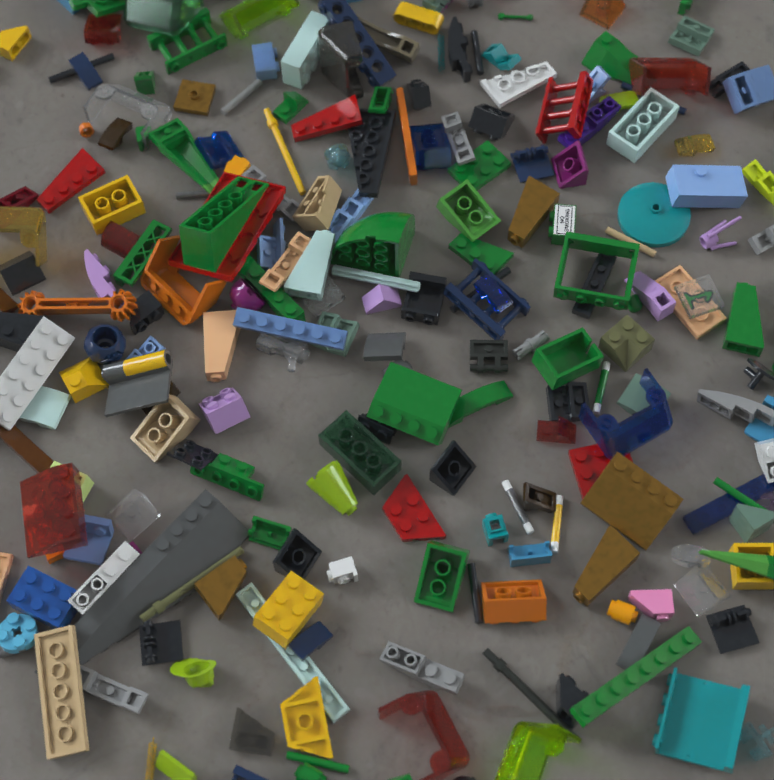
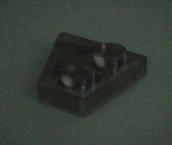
(250, 735)

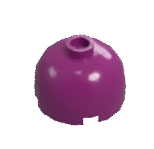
(244, 296)

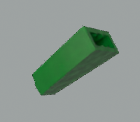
(744, 323)

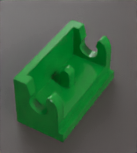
(268, 533)

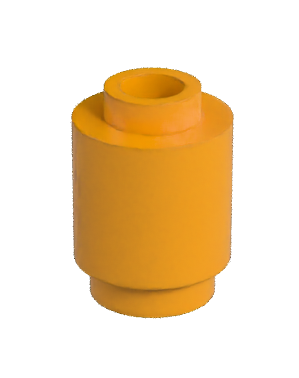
(622, 612)

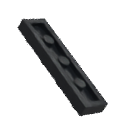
(595, 282)

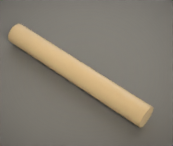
(643, 248)

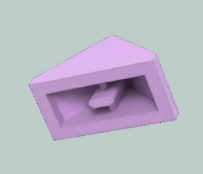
(381, 299)

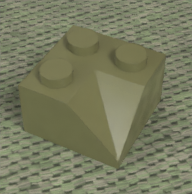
(626, 343)

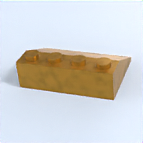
(631, 501)

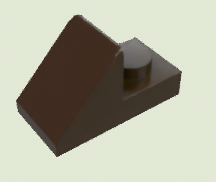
(538, 498)

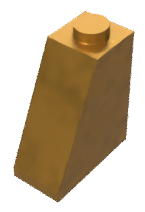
(221, 585)

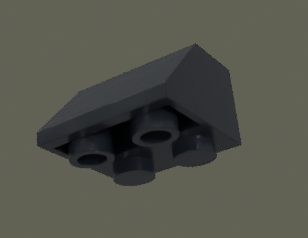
(566, 697)

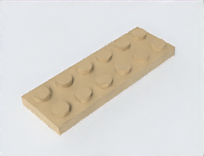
(61, 692)

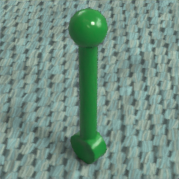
(501, 16)

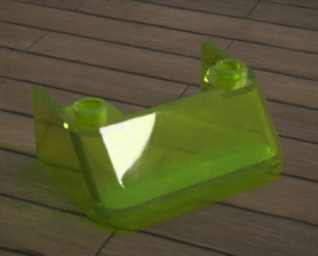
(253, 13)
(529, 749)

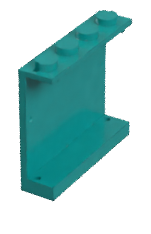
(701, 722)

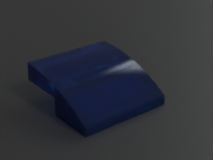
(217, 149)

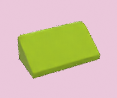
(173, 768)

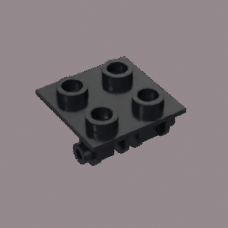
(192, 454)
(732, 629)
(161, 642)

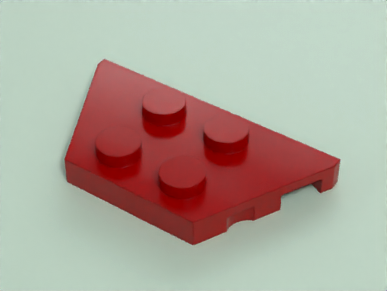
(411, 514)

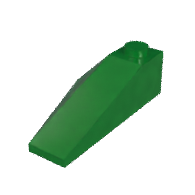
(611, 56)

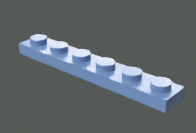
(290, 328)

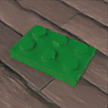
(485, 168)

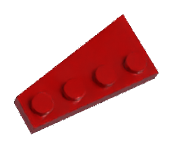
(329, 120)
(71, 180)

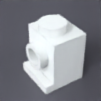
(342, 571)

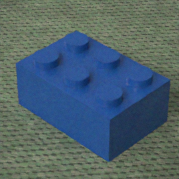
(43, 599)

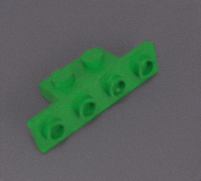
(231, 475)

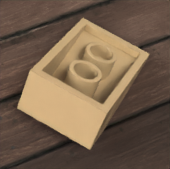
(164, 428)

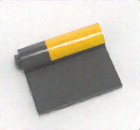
(138, 382)

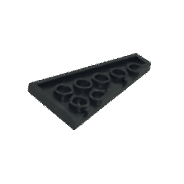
(370, 149)

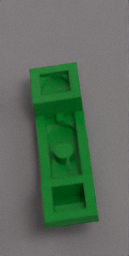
(479, 399)

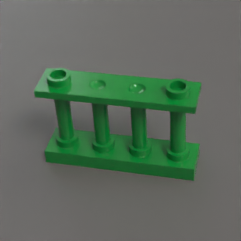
(187, 57)

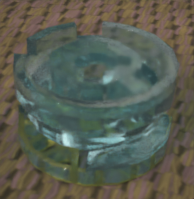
(337, 156)

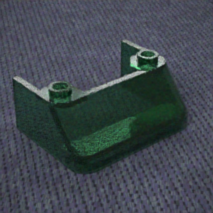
(161, 16)

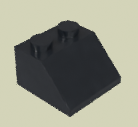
(490, 121)

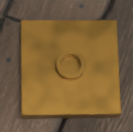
(194, 97)

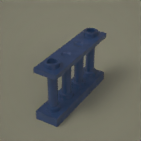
(479, 316)

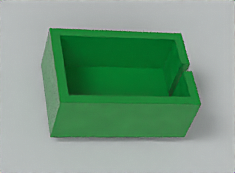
(567, 358)

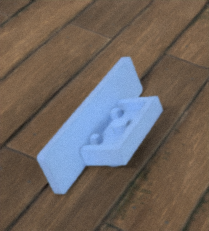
(271, 248)

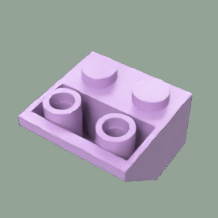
(224, 410)

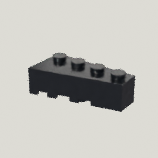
(16, 329)

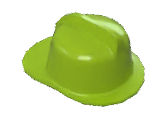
(195, 671)

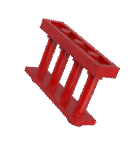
(576, 113)

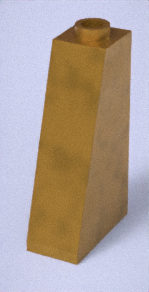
(532, 210)
(606, 564)

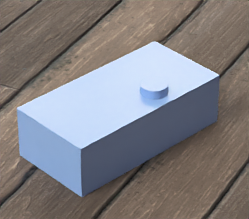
(706, 186)

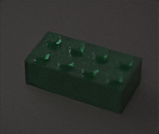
(360, 452)

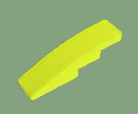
(760, 179)

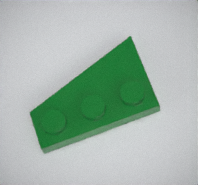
(491, 255)

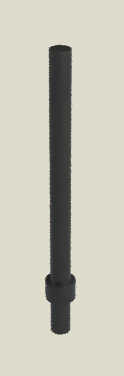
(501, 666)

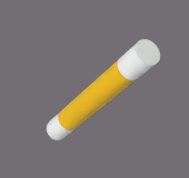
(556, 524)

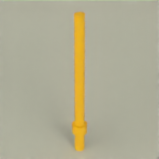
(273, 125)

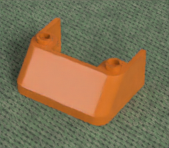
(172, 289)

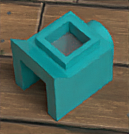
(494, 528)

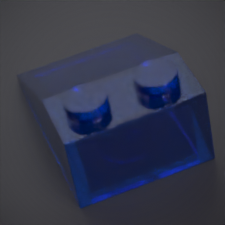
(430, 146)

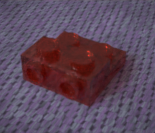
(103, 29)

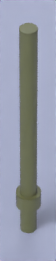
(159, 606)

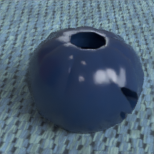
(103, 336)

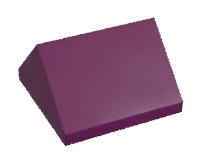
(570, 166)

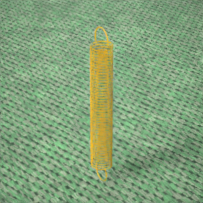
(150, 763)

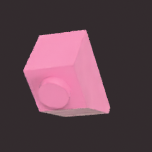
(654, 603)

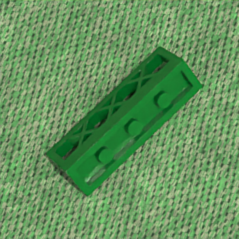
(138, 252)

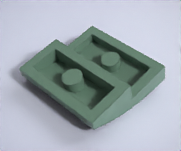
(691, 36)
(335, 321)
(634, 396)

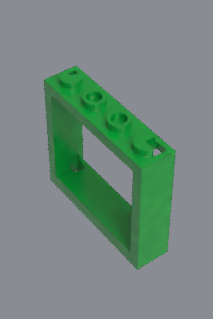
(602, 246)

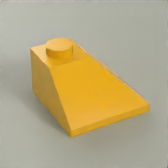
(83, 379)

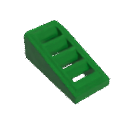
(380, 100)

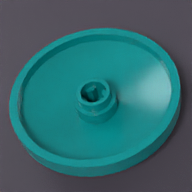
(649, 217)

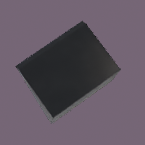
(21, 273)
(452, 469)
(296, 555)

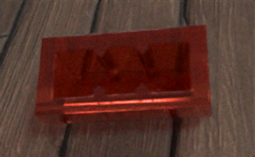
(118, 239)

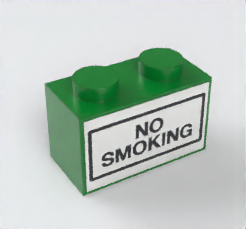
(563, 220)

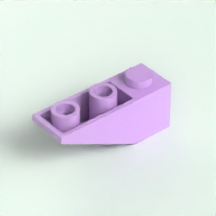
(653, 296)

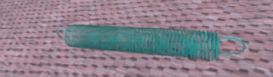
(443, 50)

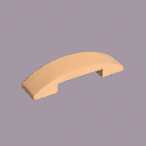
(279, 273)

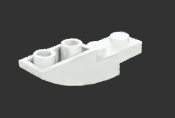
(103, 577)

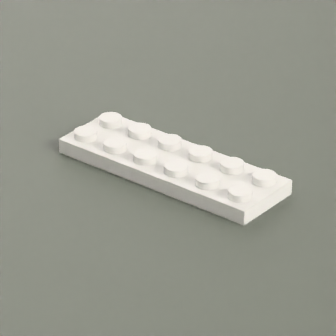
(31, 369)

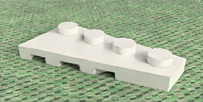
(517, 83)

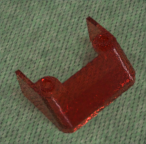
(669, 73)
(453, 753)

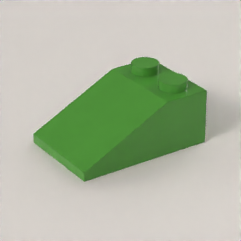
(467, 211)

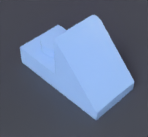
(600, 79)

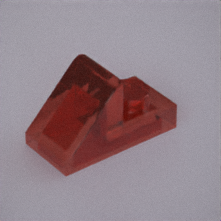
(560, 431)

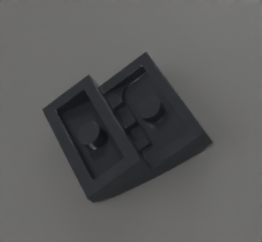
(567, 401)

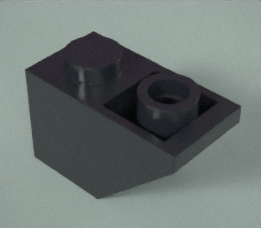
(419, 94)
(148, 311)

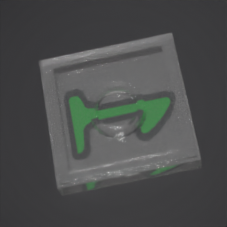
(699, 296)

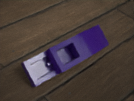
(595, 120)

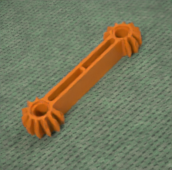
(67, 306)

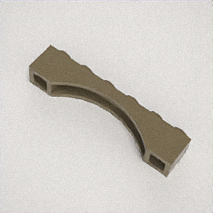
(391, 42)

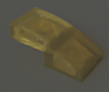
(695, 143)

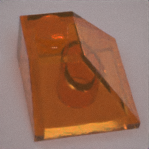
(602, 11)

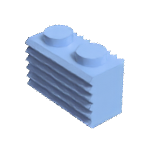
(264, 61)

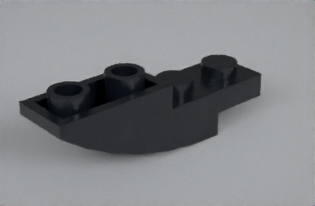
(457, 50)

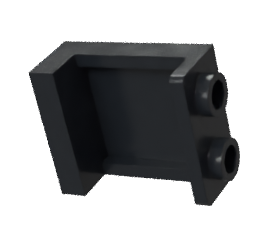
(427, 303)

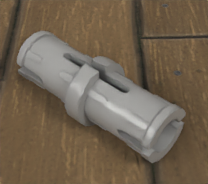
(530, 345)

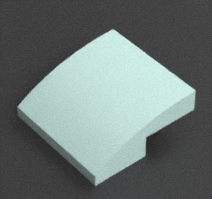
(46, 408)

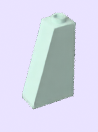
(312, 268)

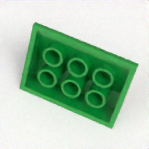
(414, 403)

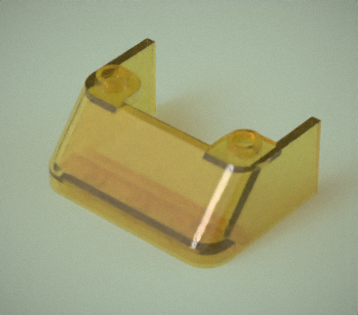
(30, 224)

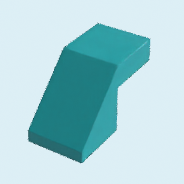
(498, 56)

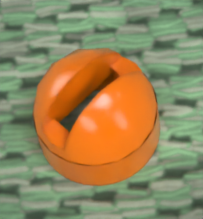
(89, 131)

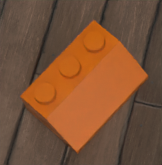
(514, 601)

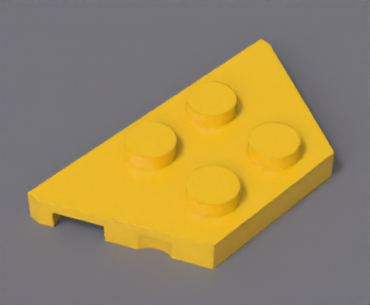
(306, 721)

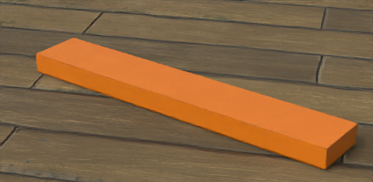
(406, 135)

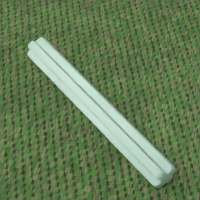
(376, 278)

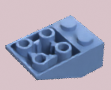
(750, 88)

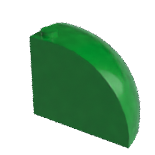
(376, 243)

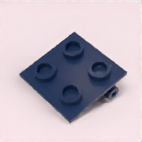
(532, 163)

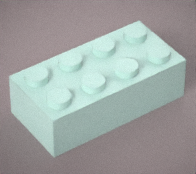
(303, 52)
(642, 125)

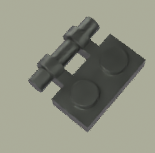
(489, 350)

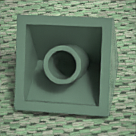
(751, 521)

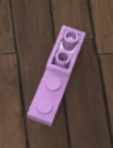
(99, 276)

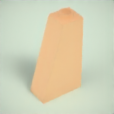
(219, 343)

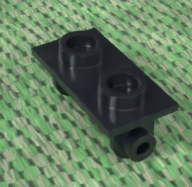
(380, 431)

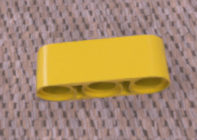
(418, 18)

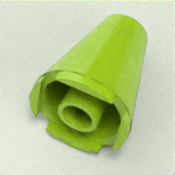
(334, 488)

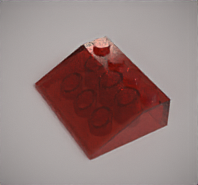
(53, 511)

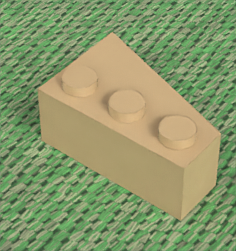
(318, 205)

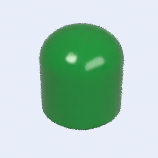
(635, 304)

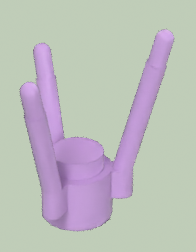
(710, 238)

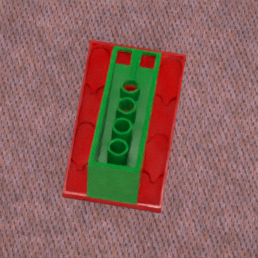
(226, 226)

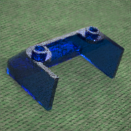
(636, 429)

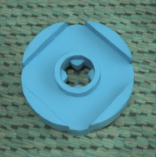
(13, 623)

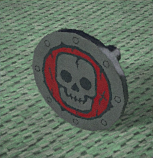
(756, 377)

